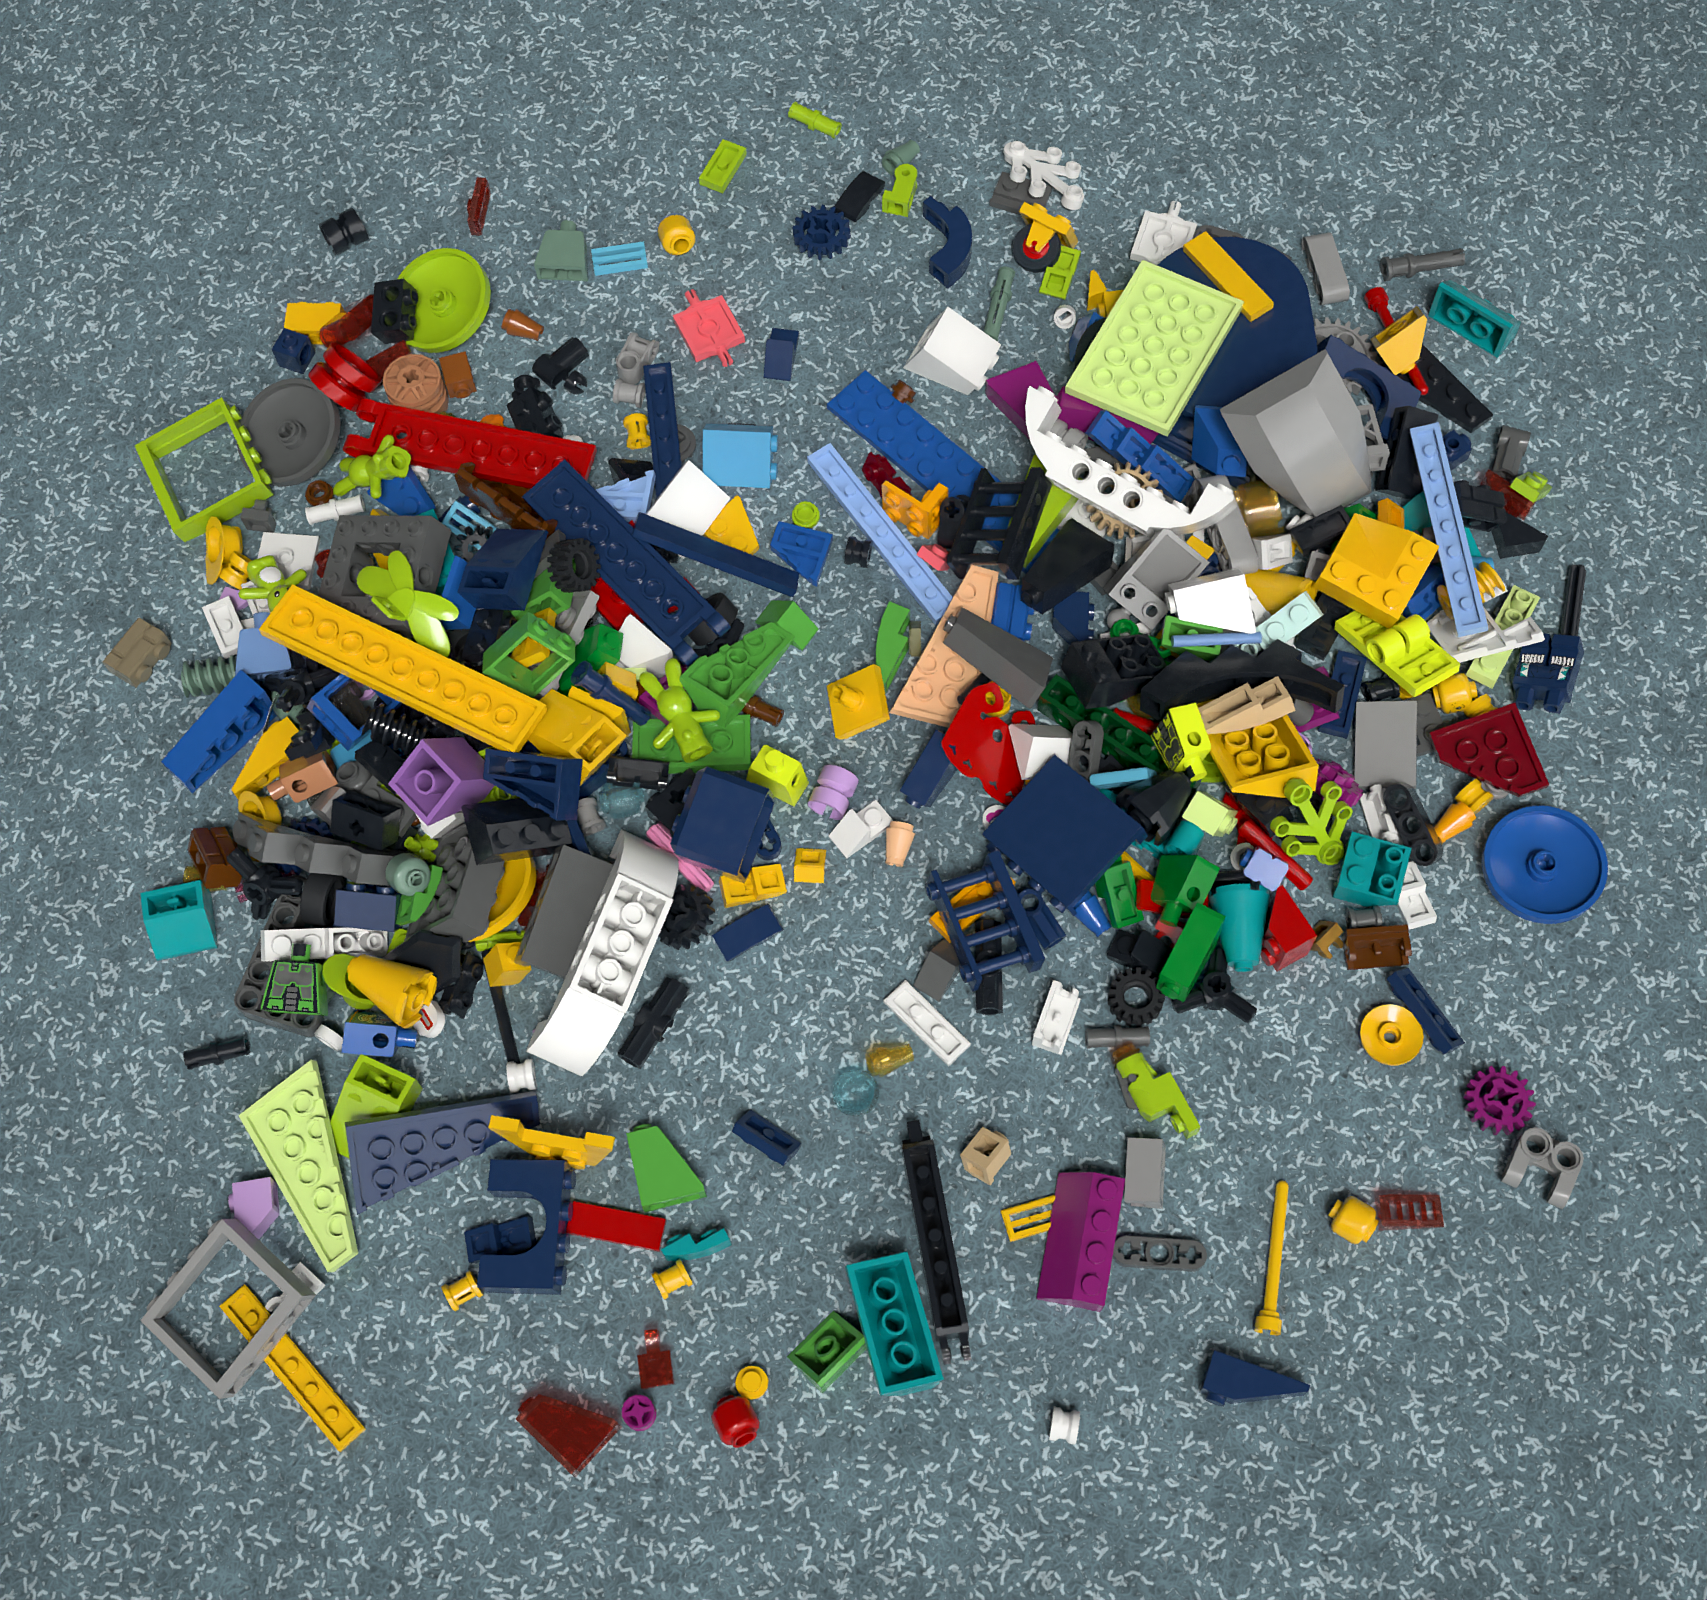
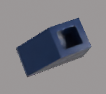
(1073, 617)

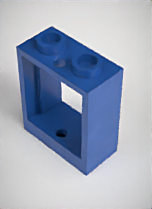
(334, 720)

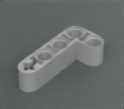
(1228, 535)

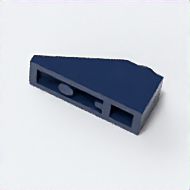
(1240, 1382)

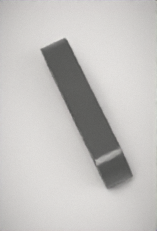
(1095, 744)
(1183, 1262)

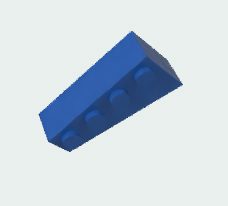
(219, 732)

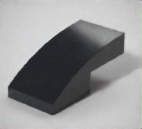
(858, 196)

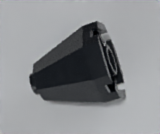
(1156, 803)

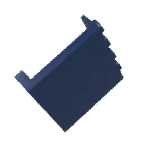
(1062, 834)

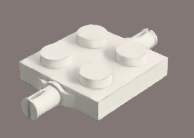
(1161, 235)

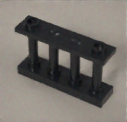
(1016, 537)

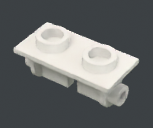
(1377, 816)

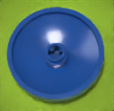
(1544, 864)

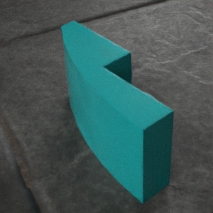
(685, 1248)

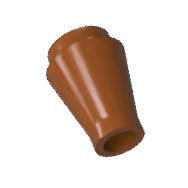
(521, 325)

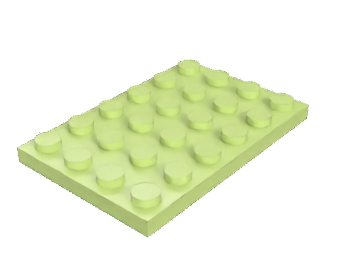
(1154, 347)

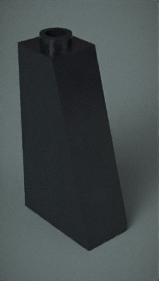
(1066, 566)

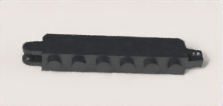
(935, 1242)

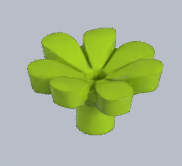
(422, 846)

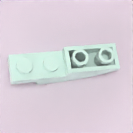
(1284, 624)

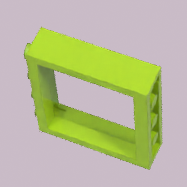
(184, 432)

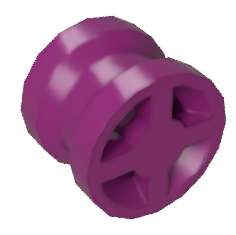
(637, 1407)

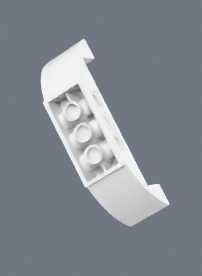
(1153, 511)
(609, 956)

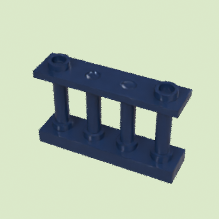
(1005, 899)

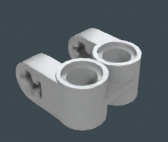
(1547, 1160)

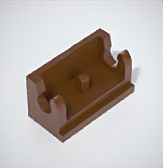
(1376, 947)

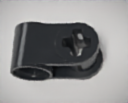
(951, 519)

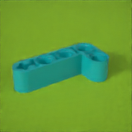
(1182, 840)

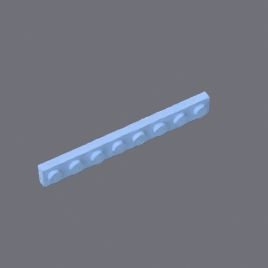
(1448, 530)
(882, 531)

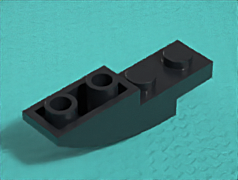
(312, 736)

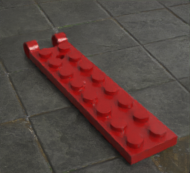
(448, 441)

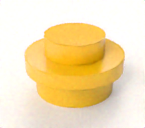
(751, 1382)

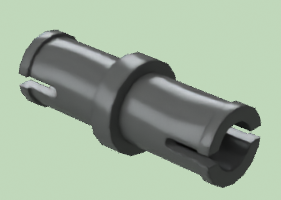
(1117, 1037)

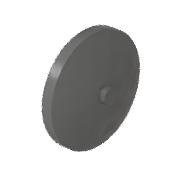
(292, 430)

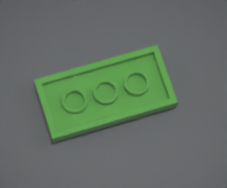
(729, 752)

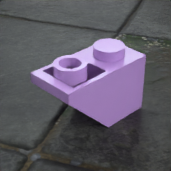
(255, 1204)

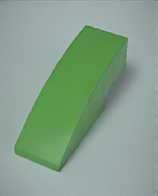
(891, 643)

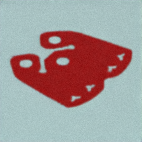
(975, 742)

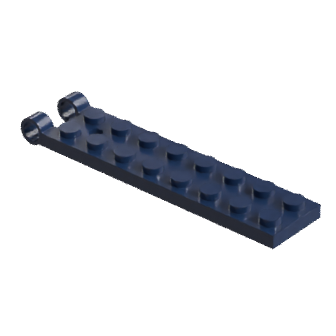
(627, 564)

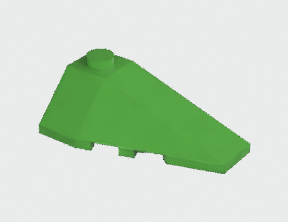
(735, 672)

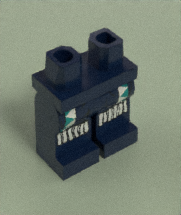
(1548, 672)

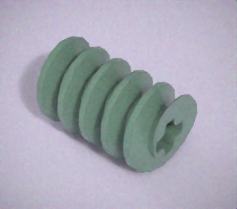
(207, 678)

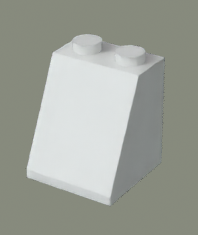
(954, 353)
(1213, 601)

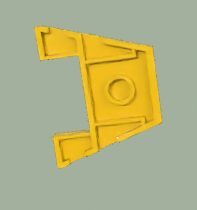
(551, 1146)

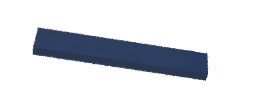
(662, 423)
(715, 554)

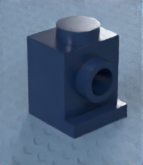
(1457, 448)

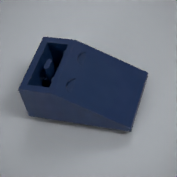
(503, 570)

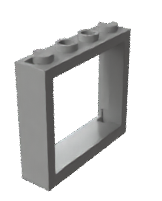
(267, 1337)

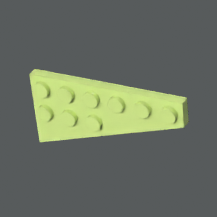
(299, 1149)

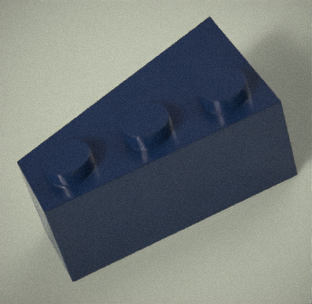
(538, 778)

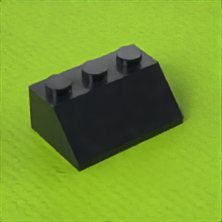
(512, 831)

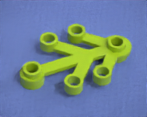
(1329, 847)

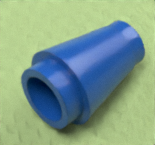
(1091, 914)

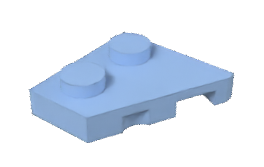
(630, 496)

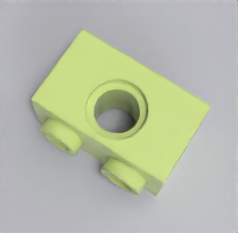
(1211, 814)

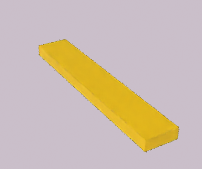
(296, 1372)

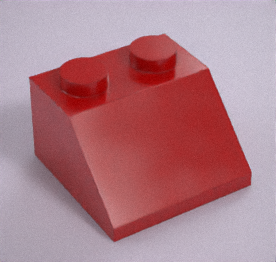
(1286, 932)

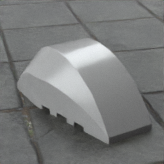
(1304, 436)

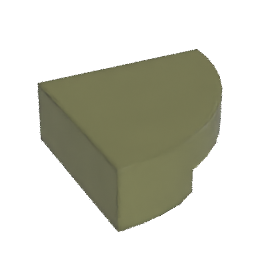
(915, 638)

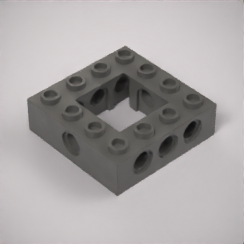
(417, 537)

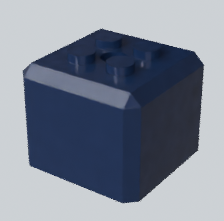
(722, 823)

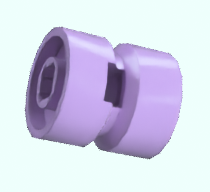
(834, 789)

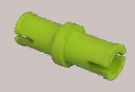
(814, 119)

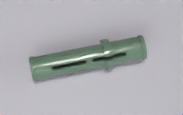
(1004, 280)

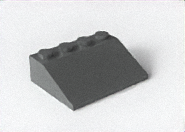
(463, 892)

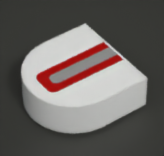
(431, 1022)

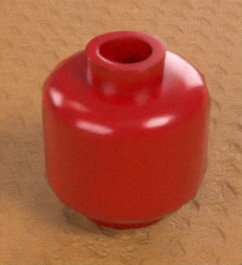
(735, 1421)

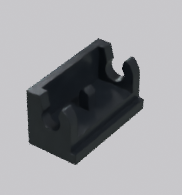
(1320, 635)

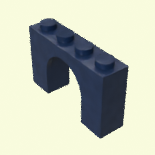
(1383, 387)
(542, 1267)

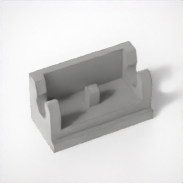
(1145, 1172)

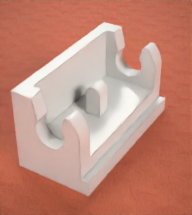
(1056, 1018)

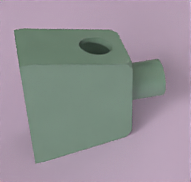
(562, 254)

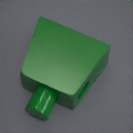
(1181, 884)

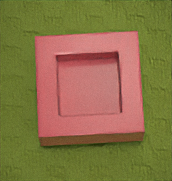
(935, 556)

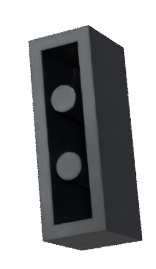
(1401, 473)

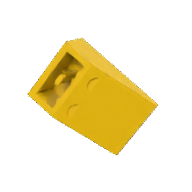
(576, 732)

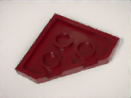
(1493, 750)

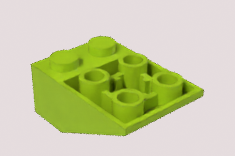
(371, 1092)

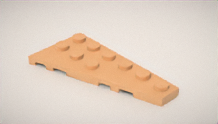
(940, 672)

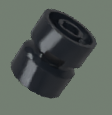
(343, 231)

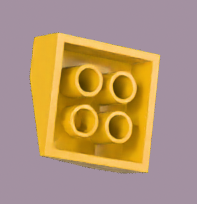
(1376, 568)

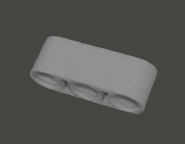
(1326, 268)

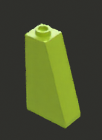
(1054, 511)

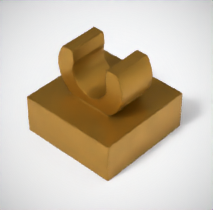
(1327, 934)

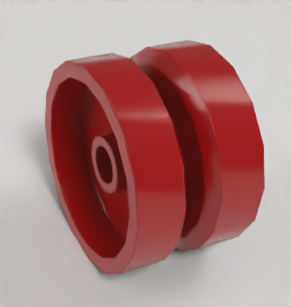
(344, 376)

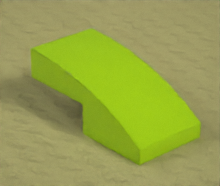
(1060, 276)

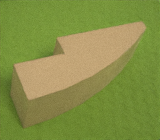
(1247, 707)

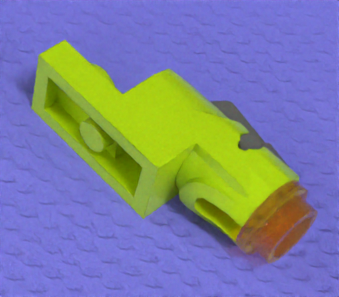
(1149, 1094)

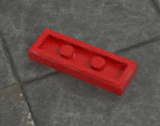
(616, 1226)

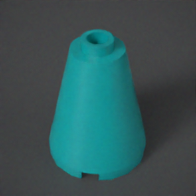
(1244, 923)

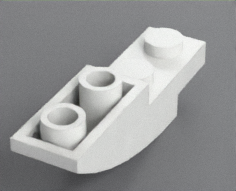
(323, 942)

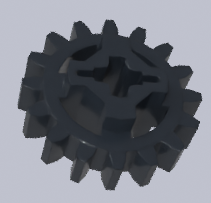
(687, 917)

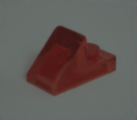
(1515, 503)

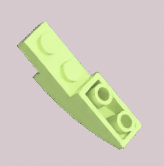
(1516, 608)

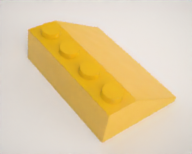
(1263, 758)

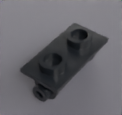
(648, 773)
(459, 998)

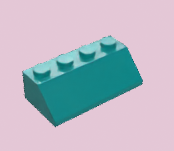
(894, 1325)

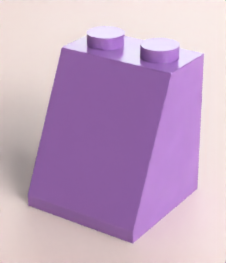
(441, 778)

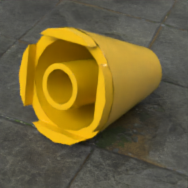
(1278, 589)
(393, 987)

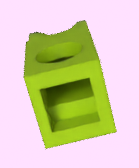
(903, 192)

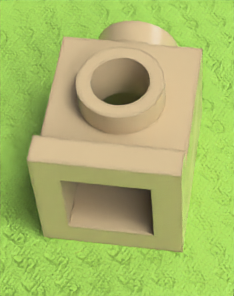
(983, 1144)

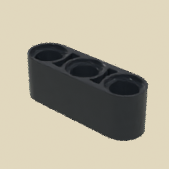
(1400, 815)

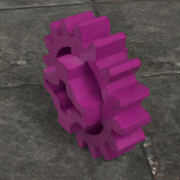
(1334, 772)
(1505, 1088)

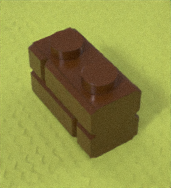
(209, 854)

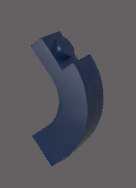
(954, 258)

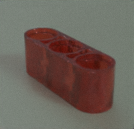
(348, 323)

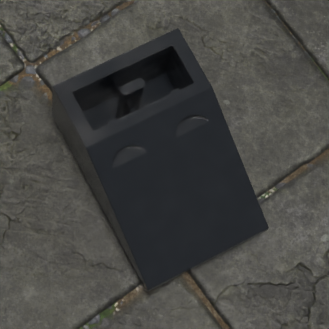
(1111, 668)

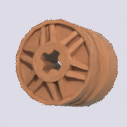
(416, 384)

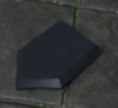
(432, 953)

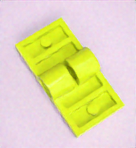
(1400, 651)

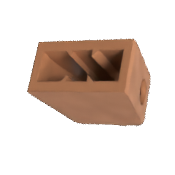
(304, 777)

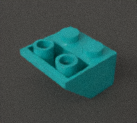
(1371, 871)
(179, 919)

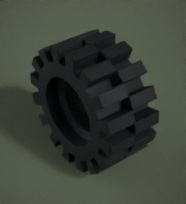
(562, 566)
(1140, 980)

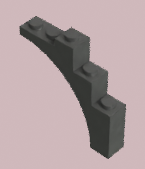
(312, 853)

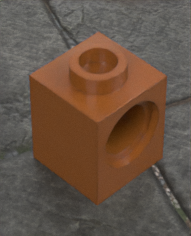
(457, 375)

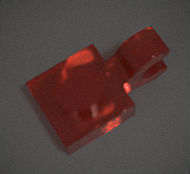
(656, 1365)

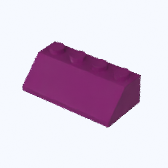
(1081, 1240)

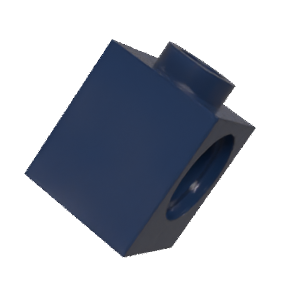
(293, 351)

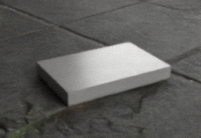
(1386, 743)

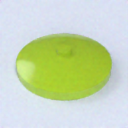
(451, 298)

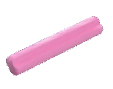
(692, 873)

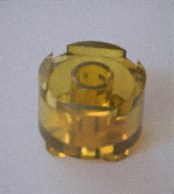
(1259, 508)

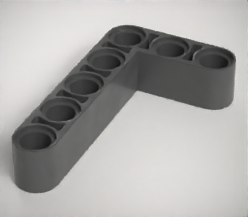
(252, 988)

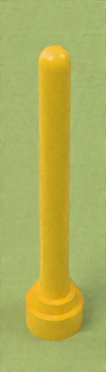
(1268, 1317)

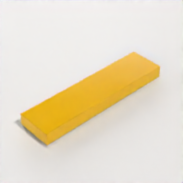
(1228, 275)

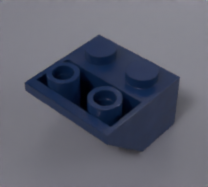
(367, 907)

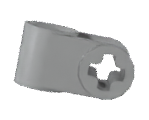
(635, 355)

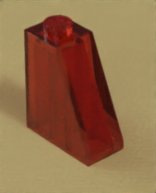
(566, 1430)

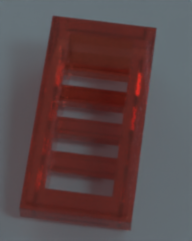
(1386, 1223)

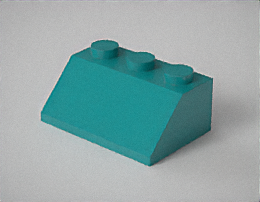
(1473, 318)

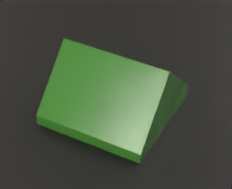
(828, 1351)

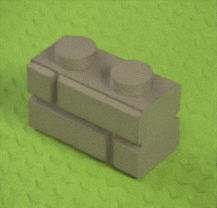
(137, 653)

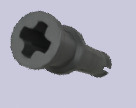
(1410, 264)

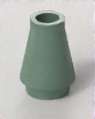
(900, 155)

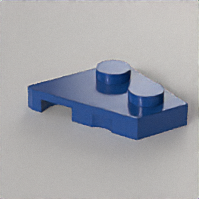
(405, 495)
(802, 549)

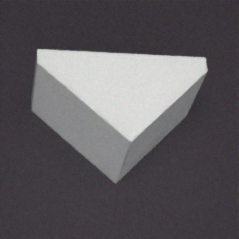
(1273, 550)

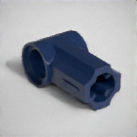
(1043, 921)

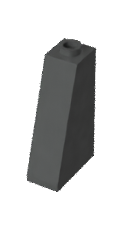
(999, 655)

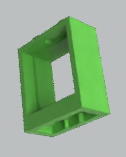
(516, 676)

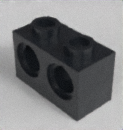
(394, 311)

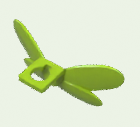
(422, 610)

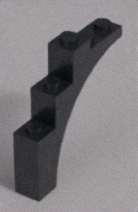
(1196, 681)

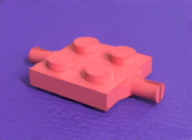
(708, 328)

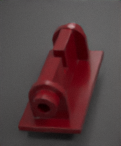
(878, 470)

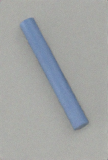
(1215, 639)

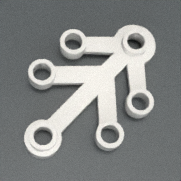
(1018, 154)

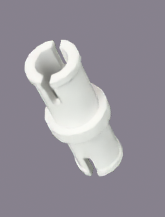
(335, 508)

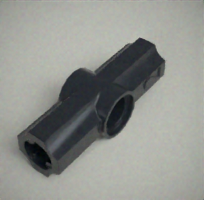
(990, 992)
(653, 1022)

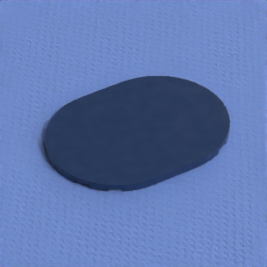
(1259, 348)

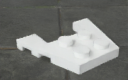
(1484, 643)

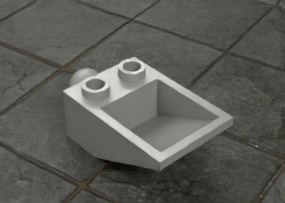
(1149, 571)

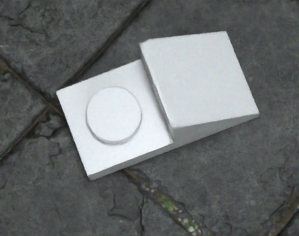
(860, 828)

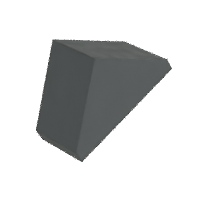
(938, 970)

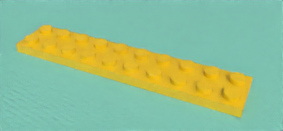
(403, 670)

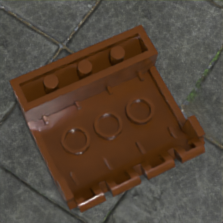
(501, 500)

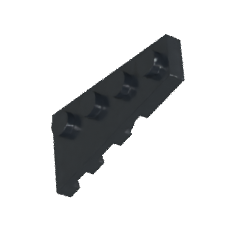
(1448, 393)

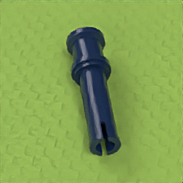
(602, 688)

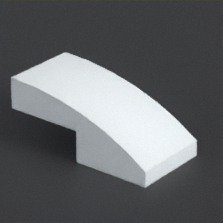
(1413, 901)

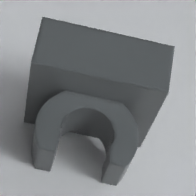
(259, 517)

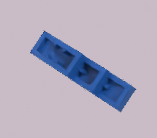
(1131, 447)

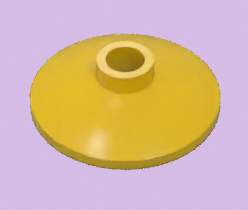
(1401, 1024)

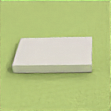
(689, 501)

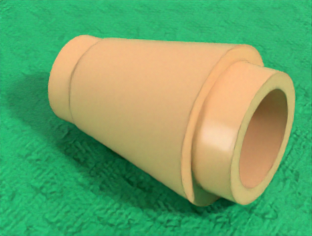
(898, 842)

